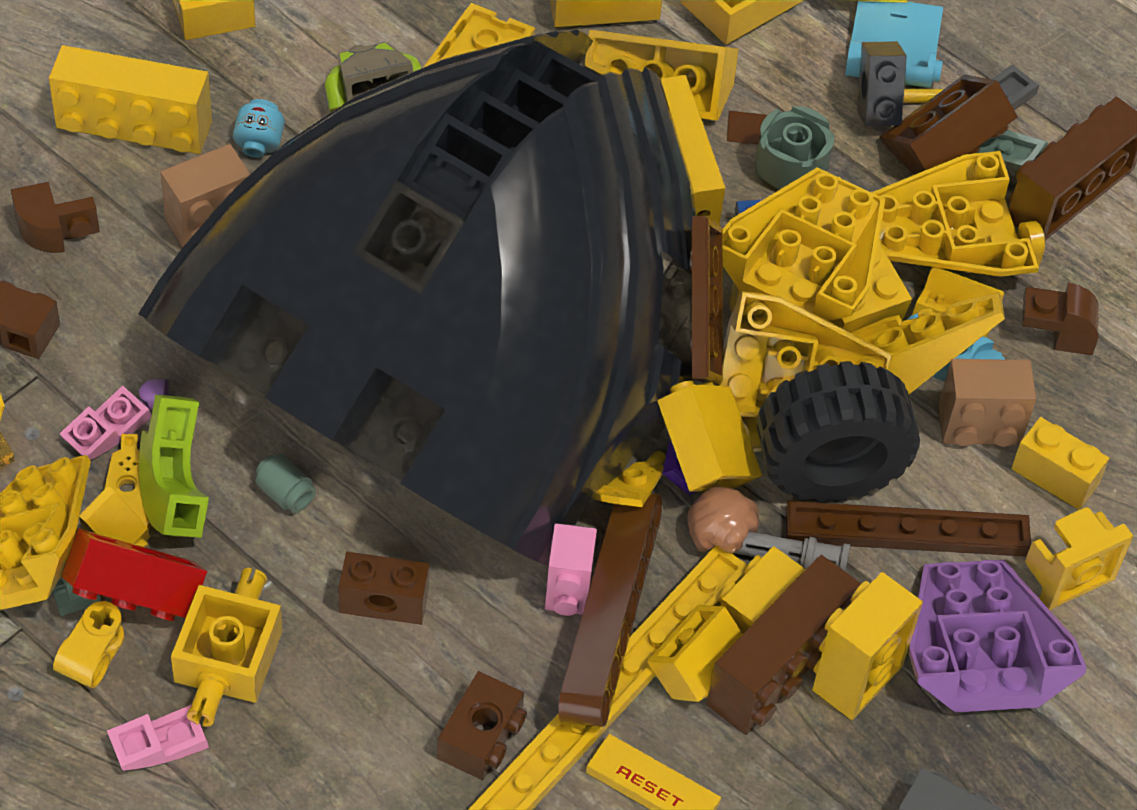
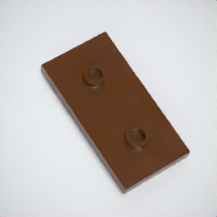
(707, 300)

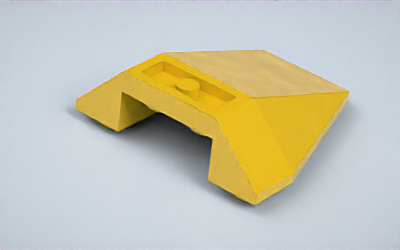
(955, 219)
(808, 244)
(773, 342)
(39, 528)

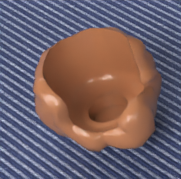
(722, 519)

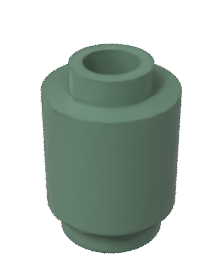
(285, 483)

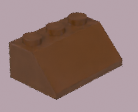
(951, 124)

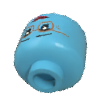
(258, 128)

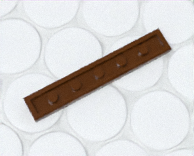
(909, 528)

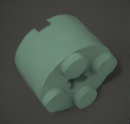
(792, 145)

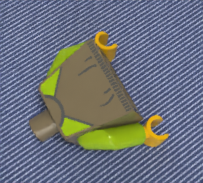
(365, 69)

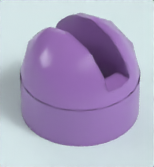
(152, 387)

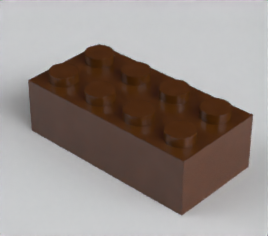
(1076, 168)
(779, 647)

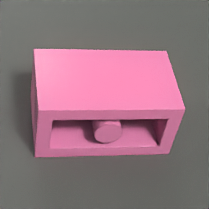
(570, 569)

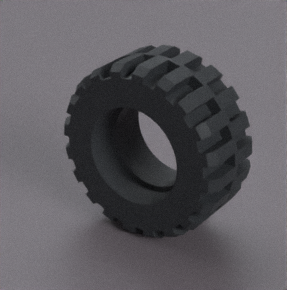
(838, 432)

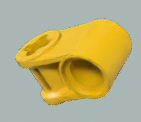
(91, 645)

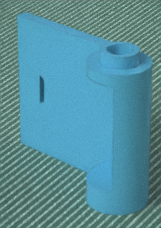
(909, 23)

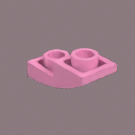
(102, 429)

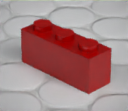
(132, 575)

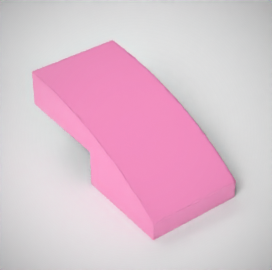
(155, 742)

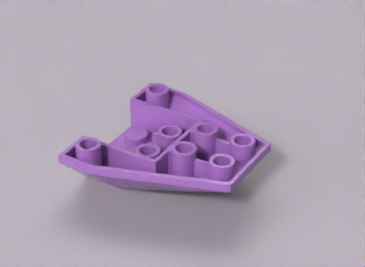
(989, 640)

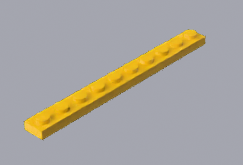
(563, 744)

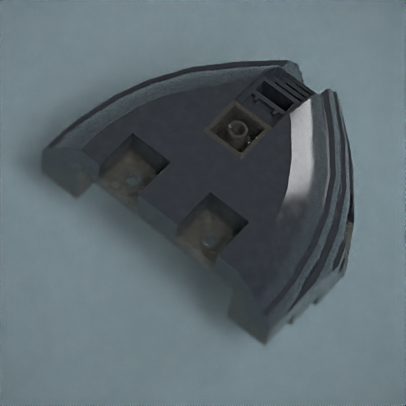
(467, 266)

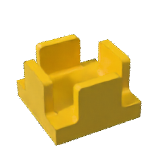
(1088, 562)

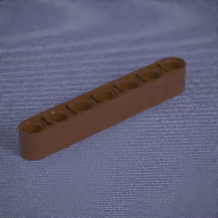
(609, 613)

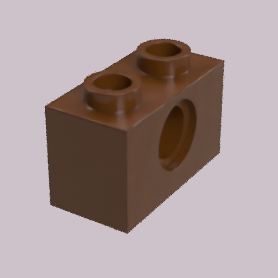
(384, 588)
(487, 703)

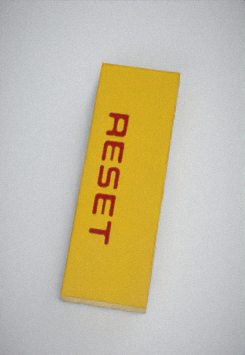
(647, 779)

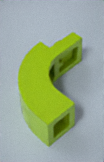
(165, 474)

